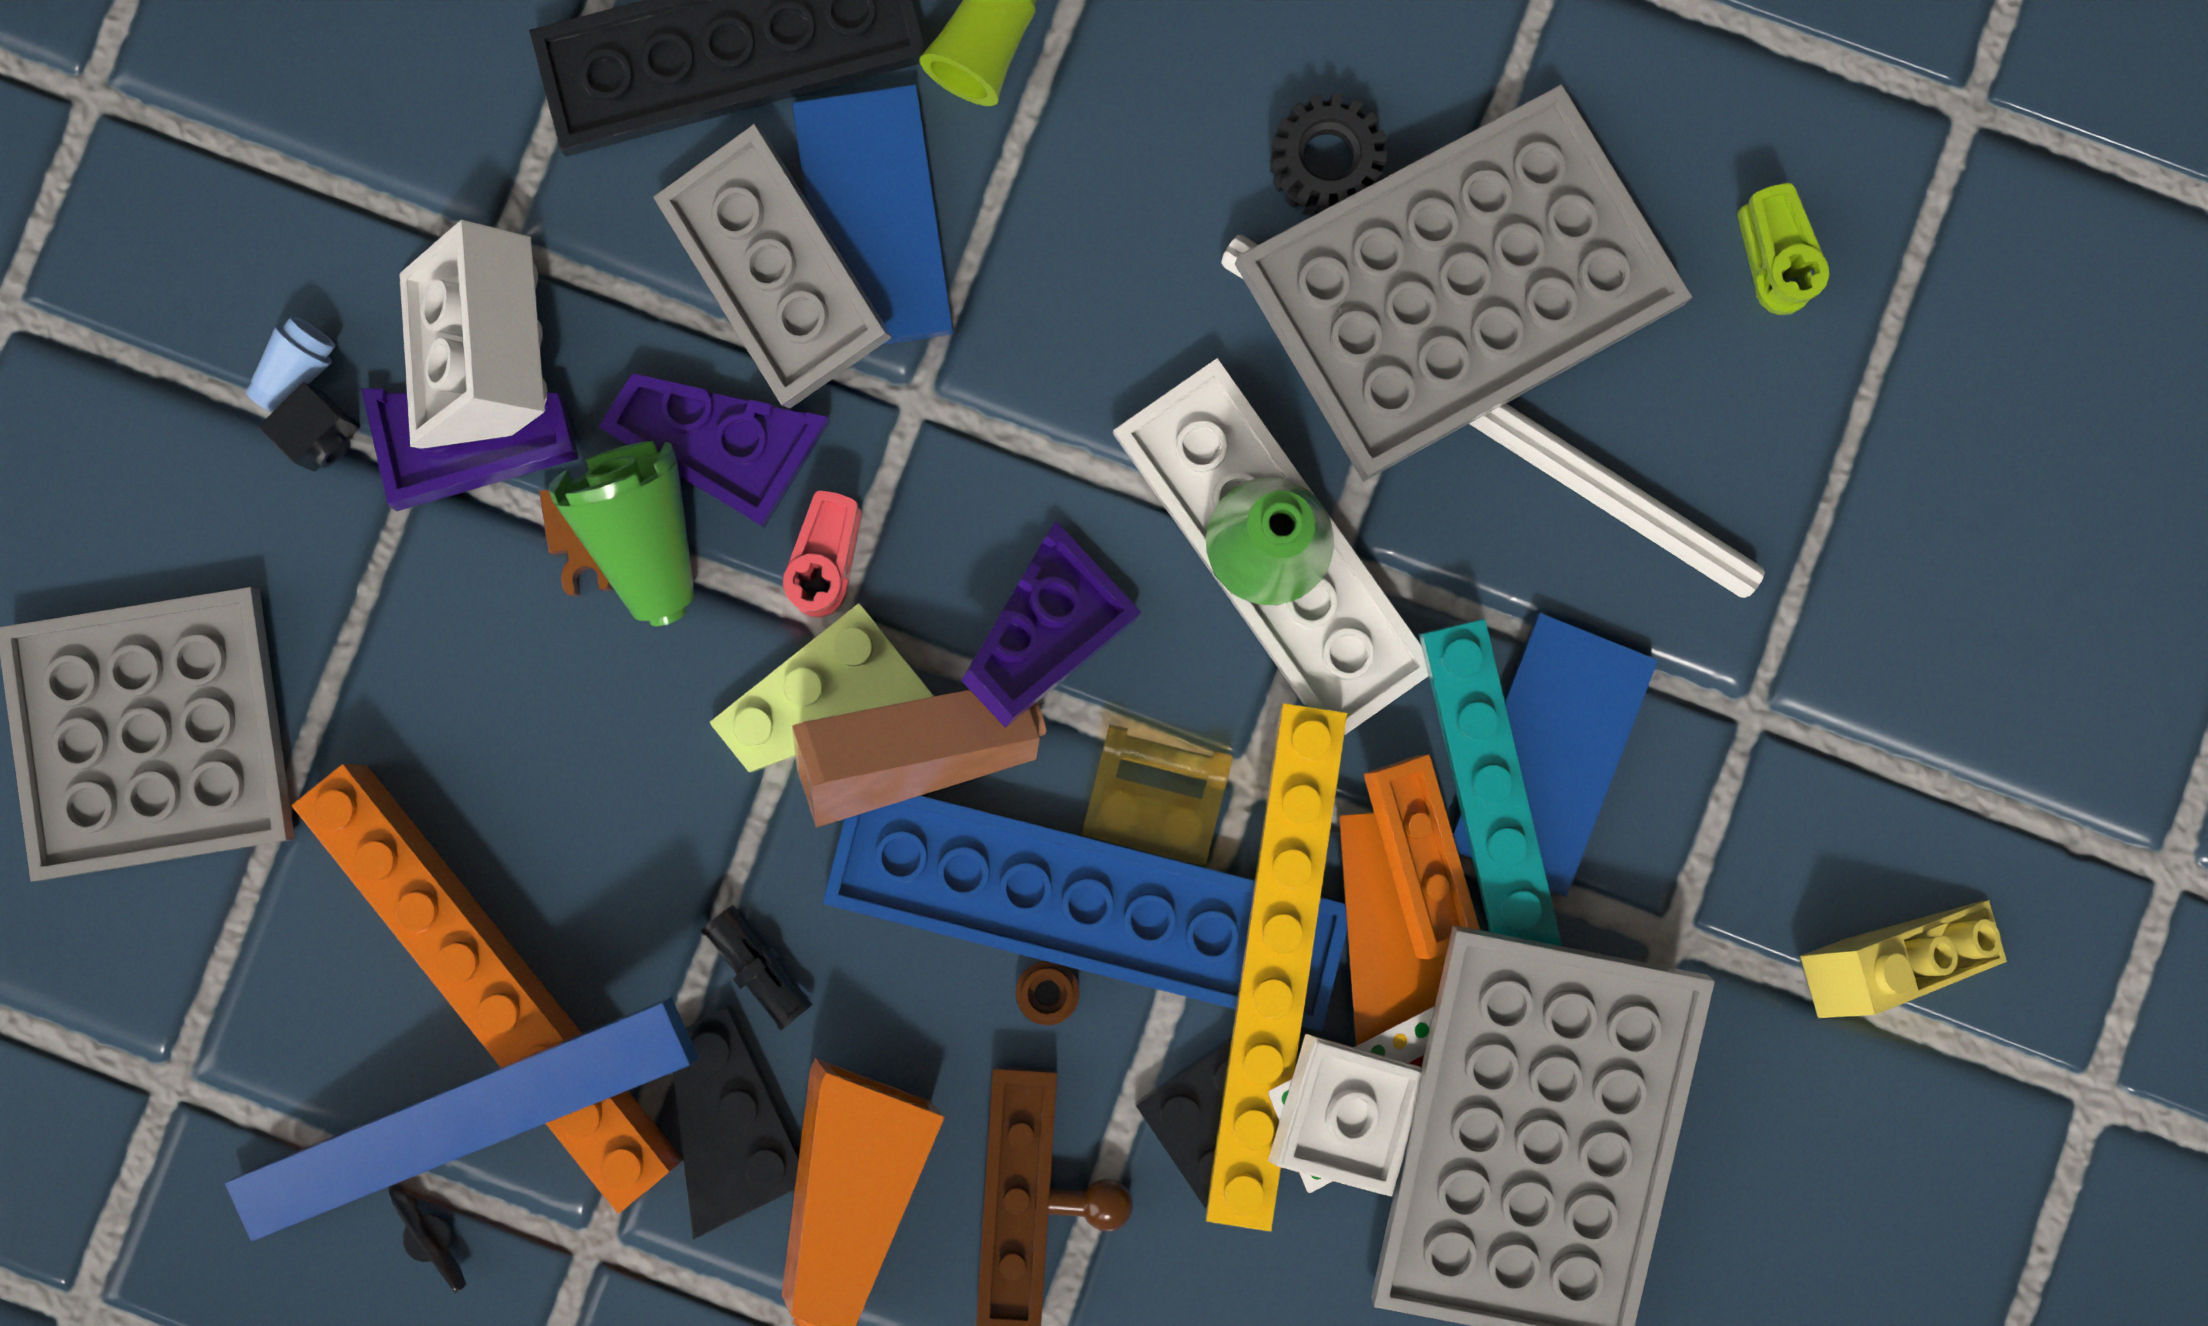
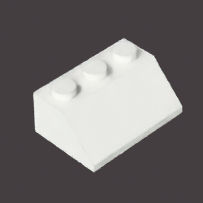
(472, 337)

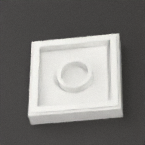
(1347, 1116)

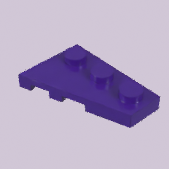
(428, 474)

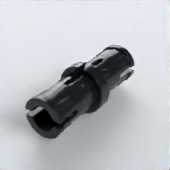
(756, 967)

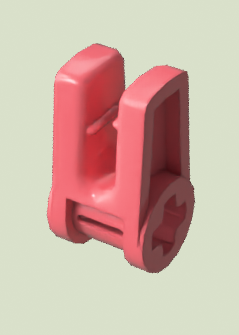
(824, 546)

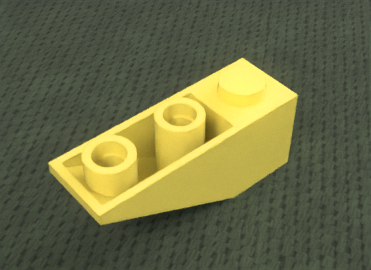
(1902, 961)

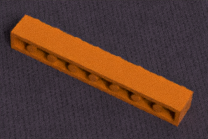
(476, 968)

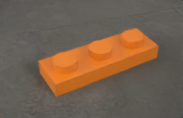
(1421, 853)

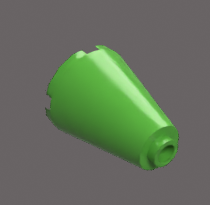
(633, 527)
(1255, 560)

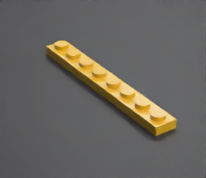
(1275, 962)

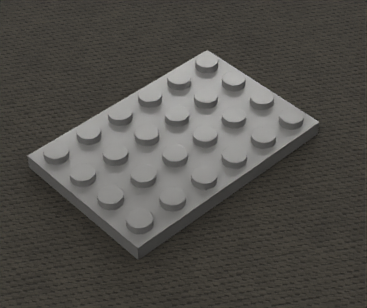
(1462, 281)
(1540, 1135)

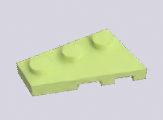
(835, 674)

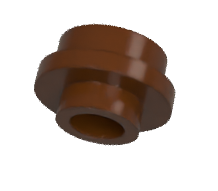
(1047, 1013)

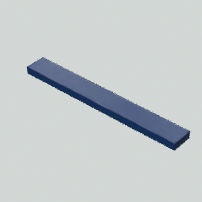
(463, 1119)

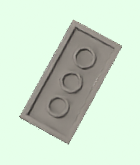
(772, 267)

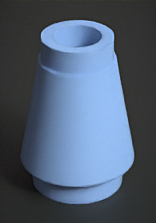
(291, 357)

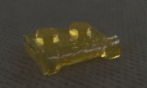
(1152, 816)

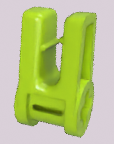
(1780, 242)

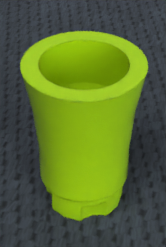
(978, 47)

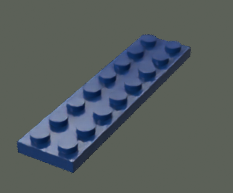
(1063, 900)

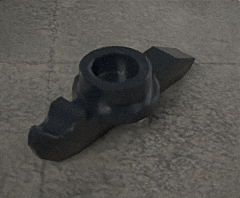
(427, 1238)

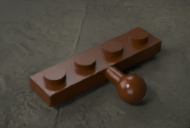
(1021, 1198)

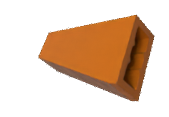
(851, 1189)

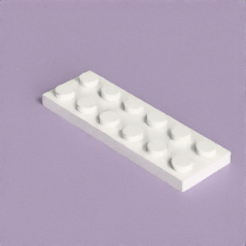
(1342, 639)

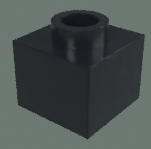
(310, 428)

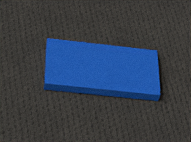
(876, 201)
(1569, 725)

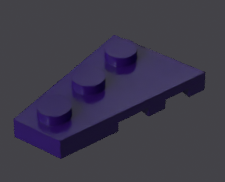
(722, 444)
(1047, 628)

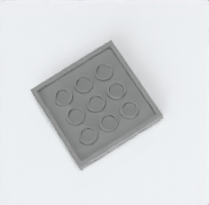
(145, 734)

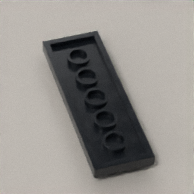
(702, 59)

